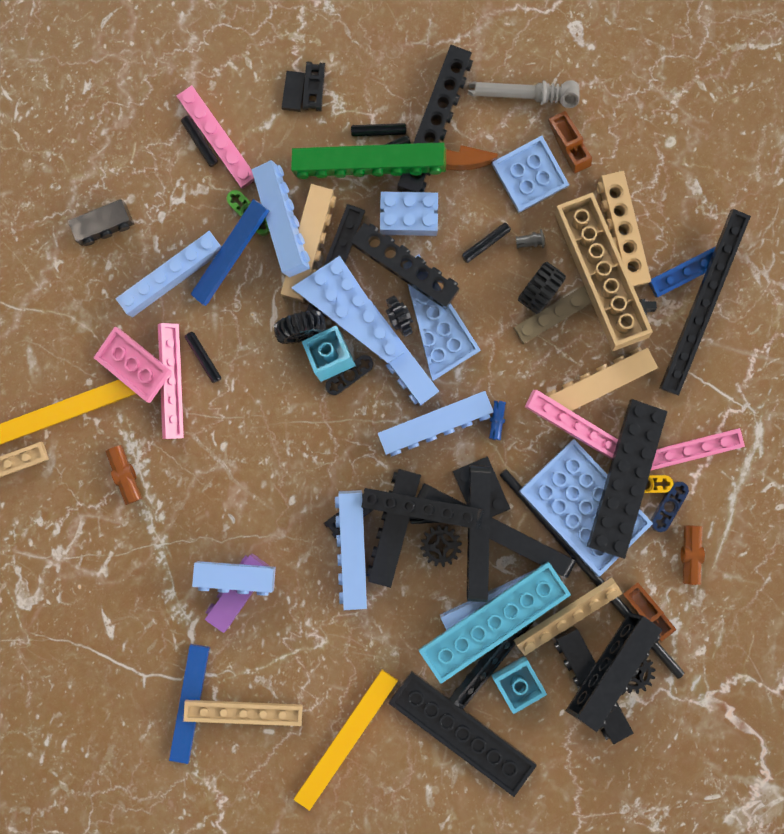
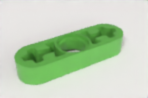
(235, 207)

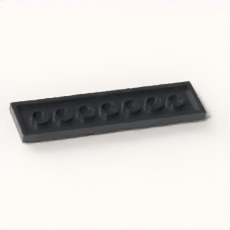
(627, 479)
(462, 733)

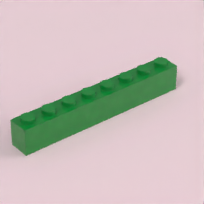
(369, 160)

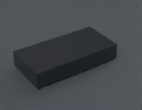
(293, 91)

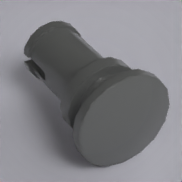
(531, 240)

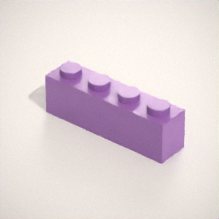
(230, 603)

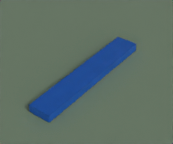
(229, 252)
(191, 690)

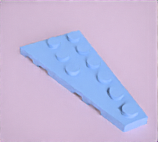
(344, 302)
(441, 331)

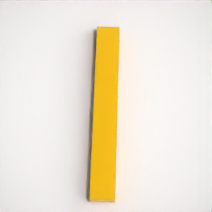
(64, 410)
(345, 739)

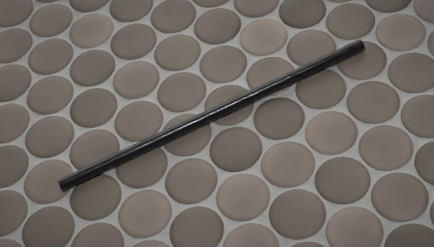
(617, 602)

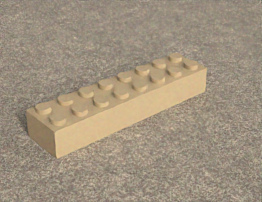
(603, 272)

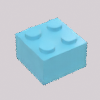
(328, 353)
(519, 684)

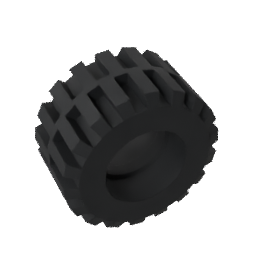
(542, 287)

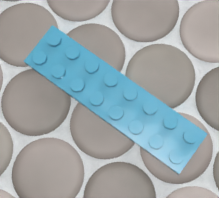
(494, 622)

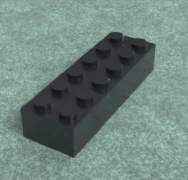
(614, 671)

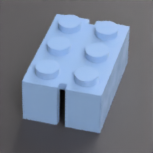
(409, 213)

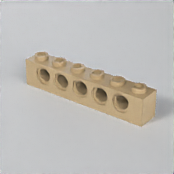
(617, 183)

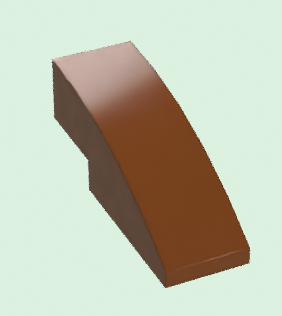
(570, 142)
(468, 158)
(645, 606)

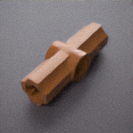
(123, 474)
(692, 555)

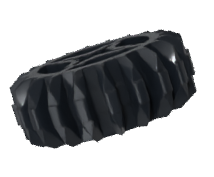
(299, 327)

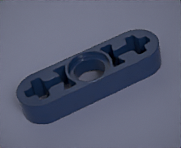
(667, 521)

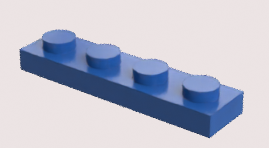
(681, 273)

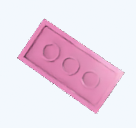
(132, 364)

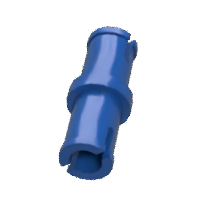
(497, 420)

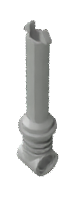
(567, 94)

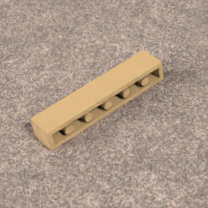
(312, 228)
(605, 380)

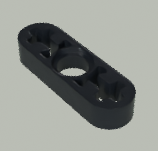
(358, 363)

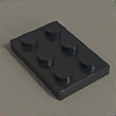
(498, 501)

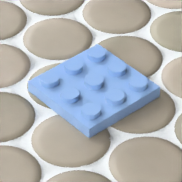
(530, 174)

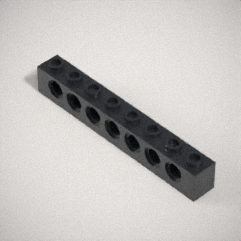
(455, 58)

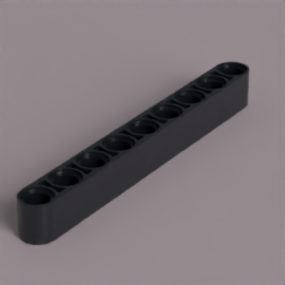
(512, 538)

